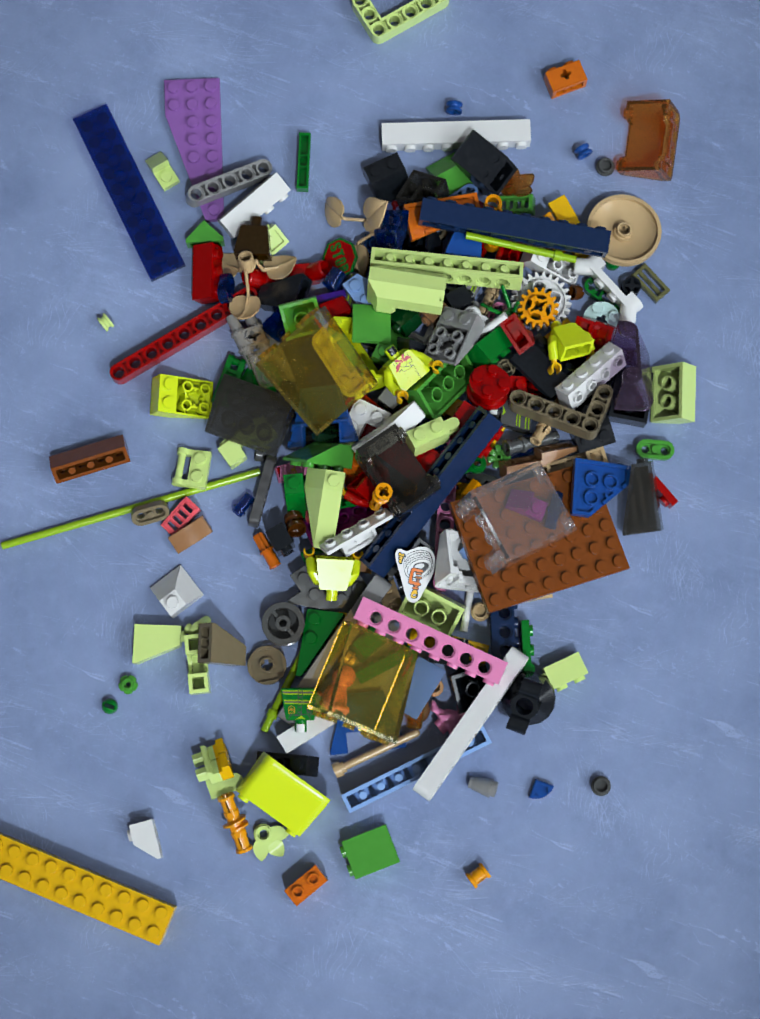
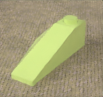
(323, 500)

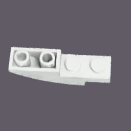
(406, 418)

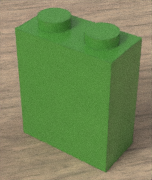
(369, 852)

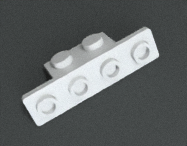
(357, 536)

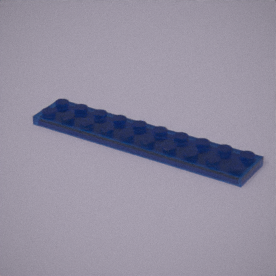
(129, 193)

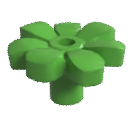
(497, 455)

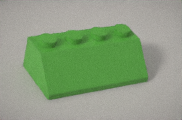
(439, 391)

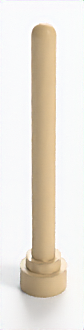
(341, 768)

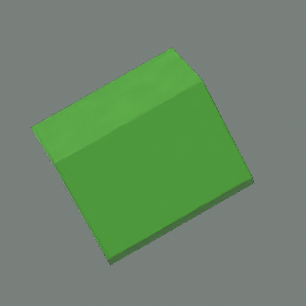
(449, 170)

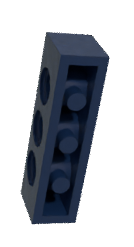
(496, 624)

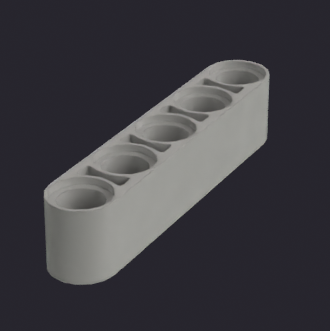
(234, 176)

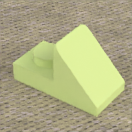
(162, 171)

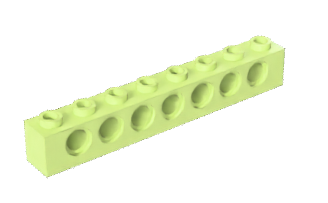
(459, 269)

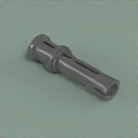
(522, 444)

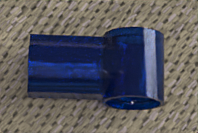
(334, 280)

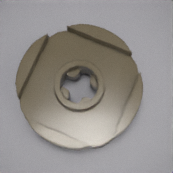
(258, 658)

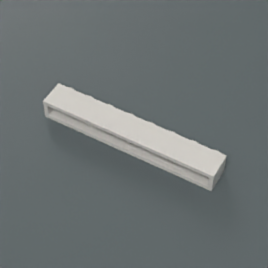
(451, 134)

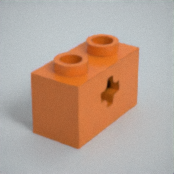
(559, 86)
(306, 885)

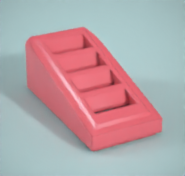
(180, 507)

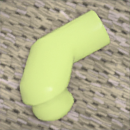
(194, 629)

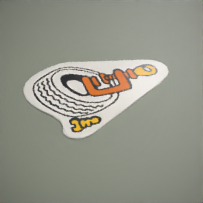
(415, 570)

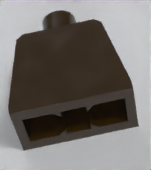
(254, 239)

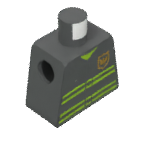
(512, 420)

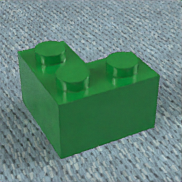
(490, 348)

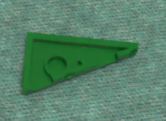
(317, 629)

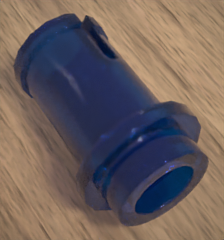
(245, 502)

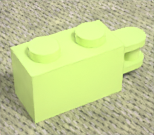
(431, 434)
(565, 671)

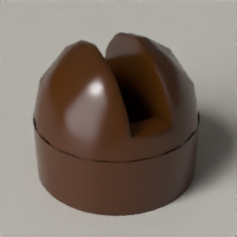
(576, 292)

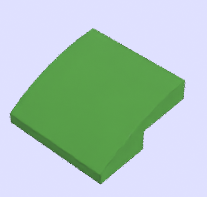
(370, 325)

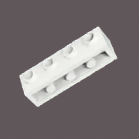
(254, 204)
(590, 375)

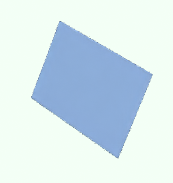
(423, 684)

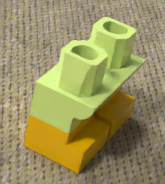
(215, 762)

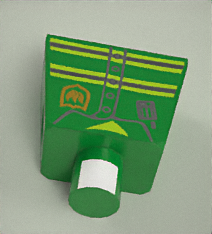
(295, 706)

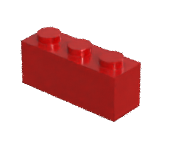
(206, 272)

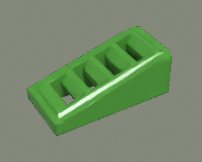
(529, 198)

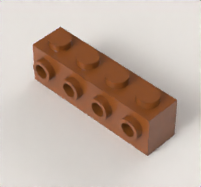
(89, 459)

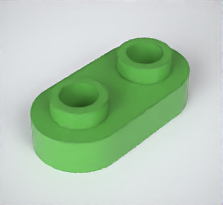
(654, 449)

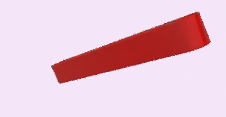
(174, 337)

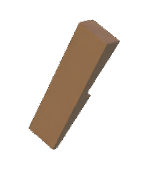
(544, 454)

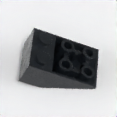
(484, 164)
(632, 418)

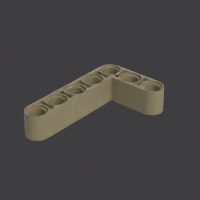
(564, 413)

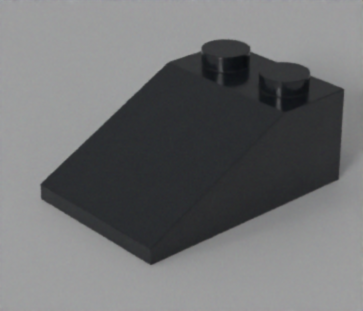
(605, 434)

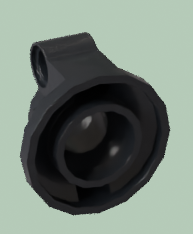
(538, 691)

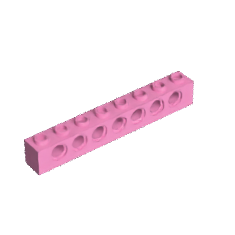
(368, 607)

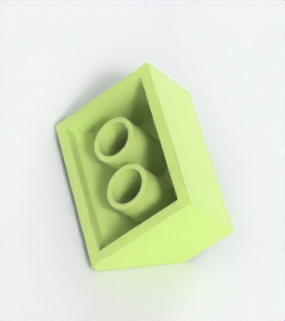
(673, 393)
(434, 611)

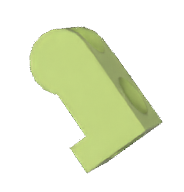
(222, 787)

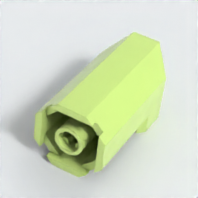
(405, 289)

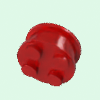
(488, 387)

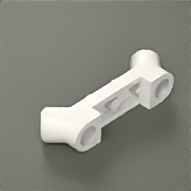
(593, 267)

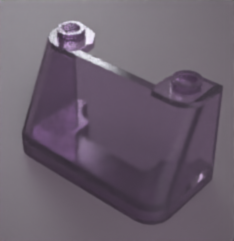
(636, 384)

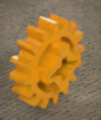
(542, 315)

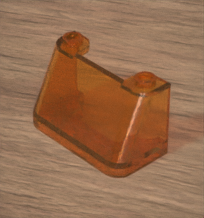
(650, 140)

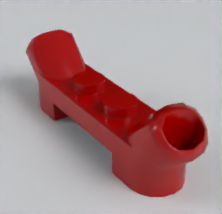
(315, 271)

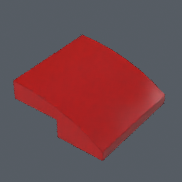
(599, 331)

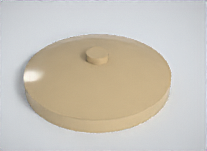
(633, 229)

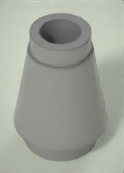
(483, 786)

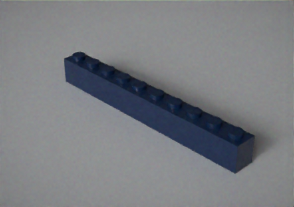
(515, 227)
(449, 469)

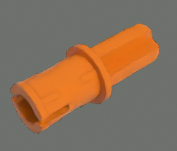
(266, 550)

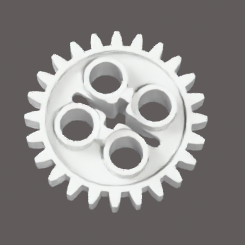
(547, 283)

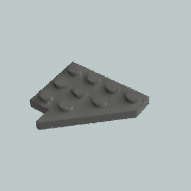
(313, 597)

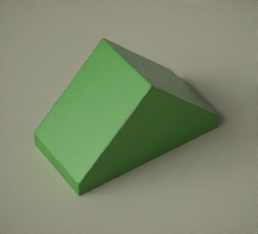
(204, 234)

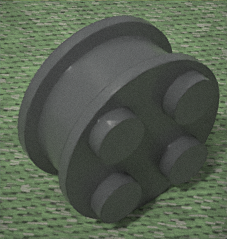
(283, 624)

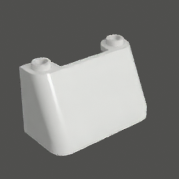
(451, 569)

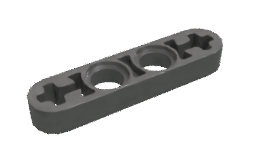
(262, 491)

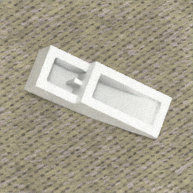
(291, 740)

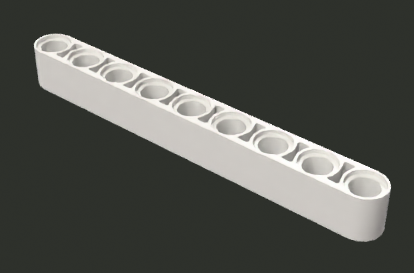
(468, 727)

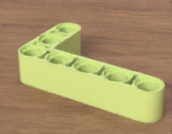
(399, 16)

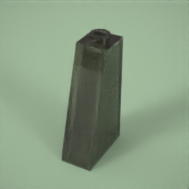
(642, 503)

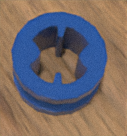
(454, 107)
(583, 151)

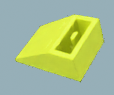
(180, 397)

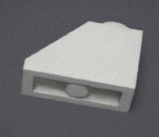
(146, 837)

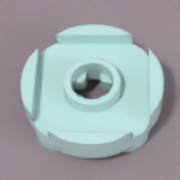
(603, 308)

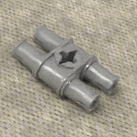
(253, 331)

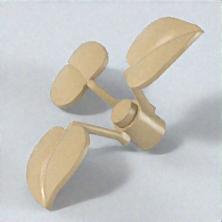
(374, 211)
(247, 306)

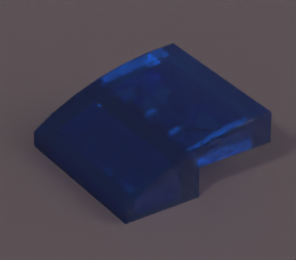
(392, 229)

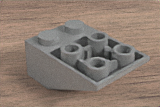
(454, 335)

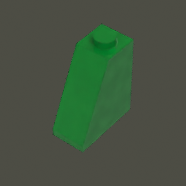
(295, 492)

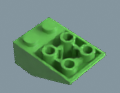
(323, 456)

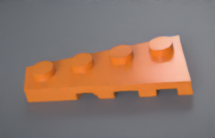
(417, 231)

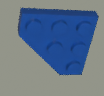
(595, 485)

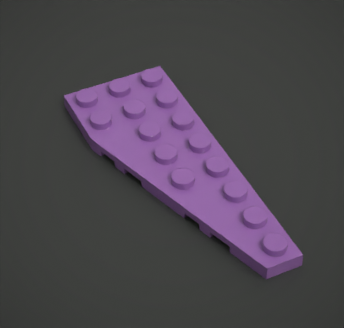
(195, 123)

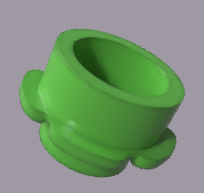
(128, 679)

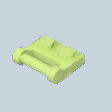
(198, 468)

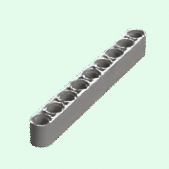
(374, 591)

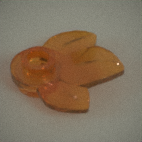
(519, 185)

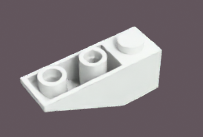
(542, 264)

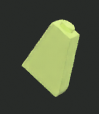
(155, 641)

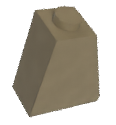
(219, 647)

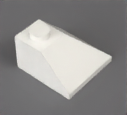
(176, 591)

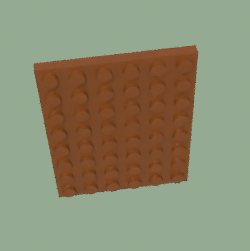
(572, 561)

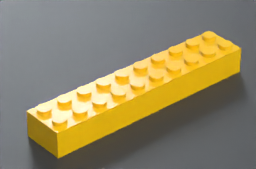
(84, 890)

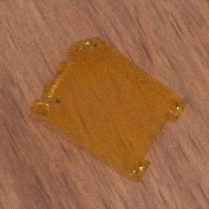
(317, 370)
(365, 683)

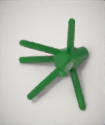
(509, 311)

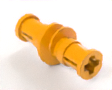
(235, 822)

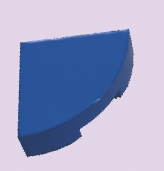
(540, 789)

